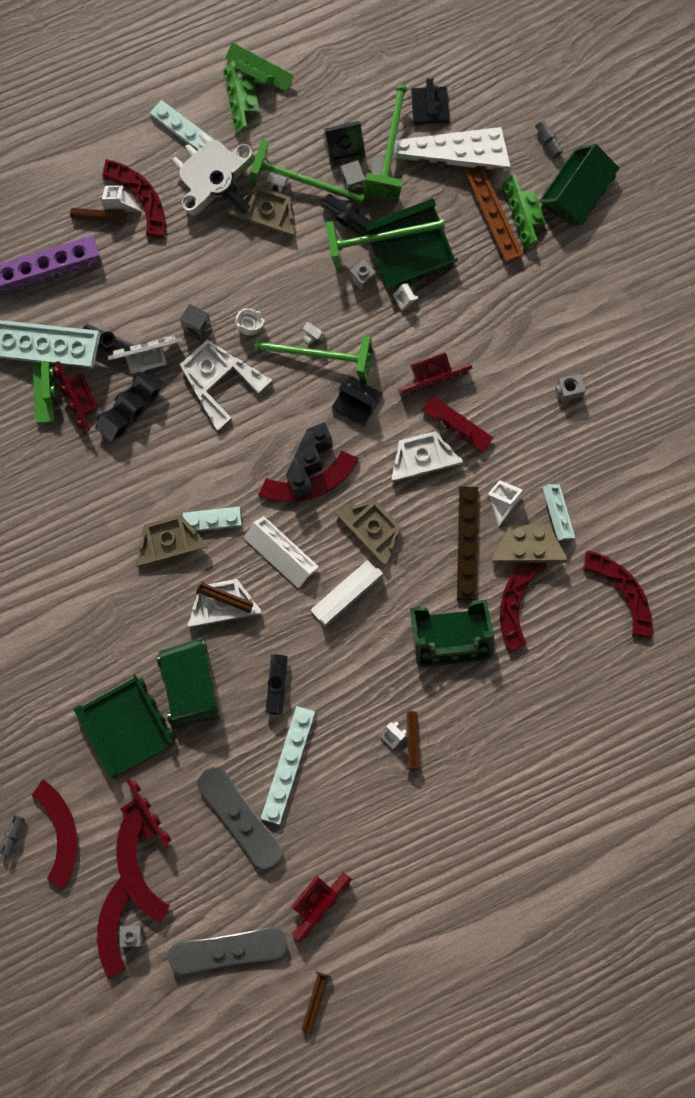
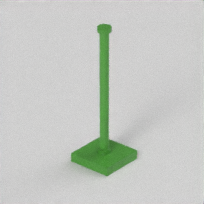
(260, 164)
(382, 185)
(337, 245)
(363, 359)

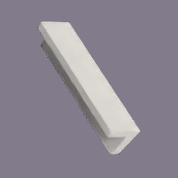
(280, 551)
(346, 593)

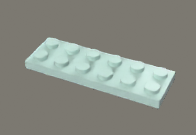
(48, 344)

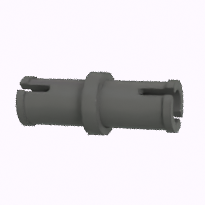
(548, 138)
(12, 836)

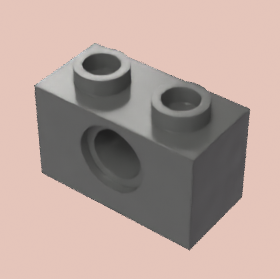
(196, 323)

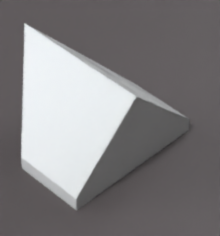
(117, 199)
(504, 499)

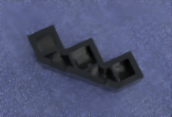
(129, 405)
(308, 460)

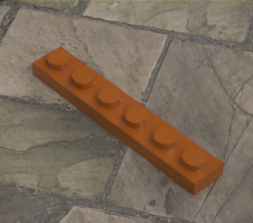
(493, 213)

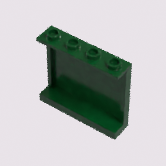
(410, 255)
(125, 727)

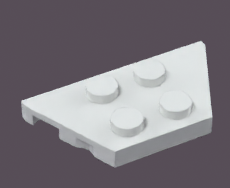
(422, 455)
(211, 611)

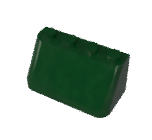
(580, 183)

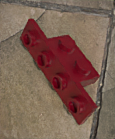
(433, 370)
(78, 394)
(458, 424)
(139, 810)
(315, 902)

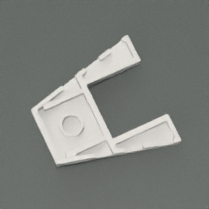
(207, 367)

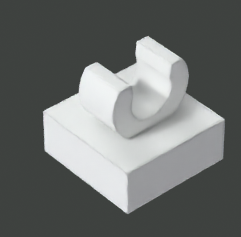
(278, 180)
(405, 296)
(313, 333)
(392, 735)

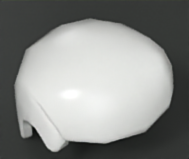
(249, 321)

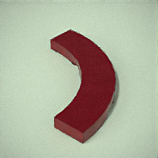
(143, 191)
(320, 484)
(627, 586)
(511, 601)
(65, 832)
(131, 874)
(108, 930)

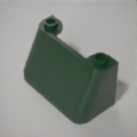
(452, 636)
(188, 683)

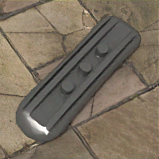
(239, 817)
(227, 950)

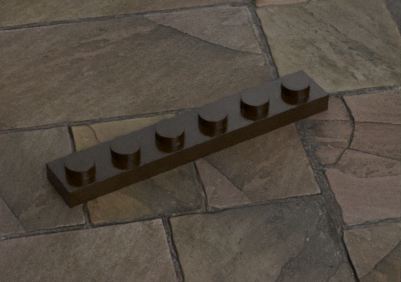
(467, 543)

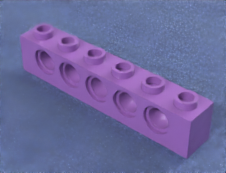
(51, 257)

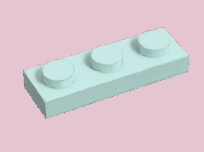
(558, 512)
(214, 519)

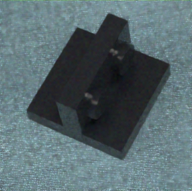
(430, 104)
(344, 142)
(356, 400)

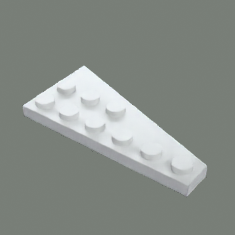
(465, 149)

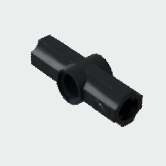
(345, 213)
(117, 343)
(275, 697)

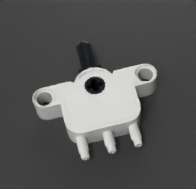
(206, 166)

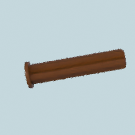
(98, 215)
(224, 597)
(413, 747)
(315, 1002)

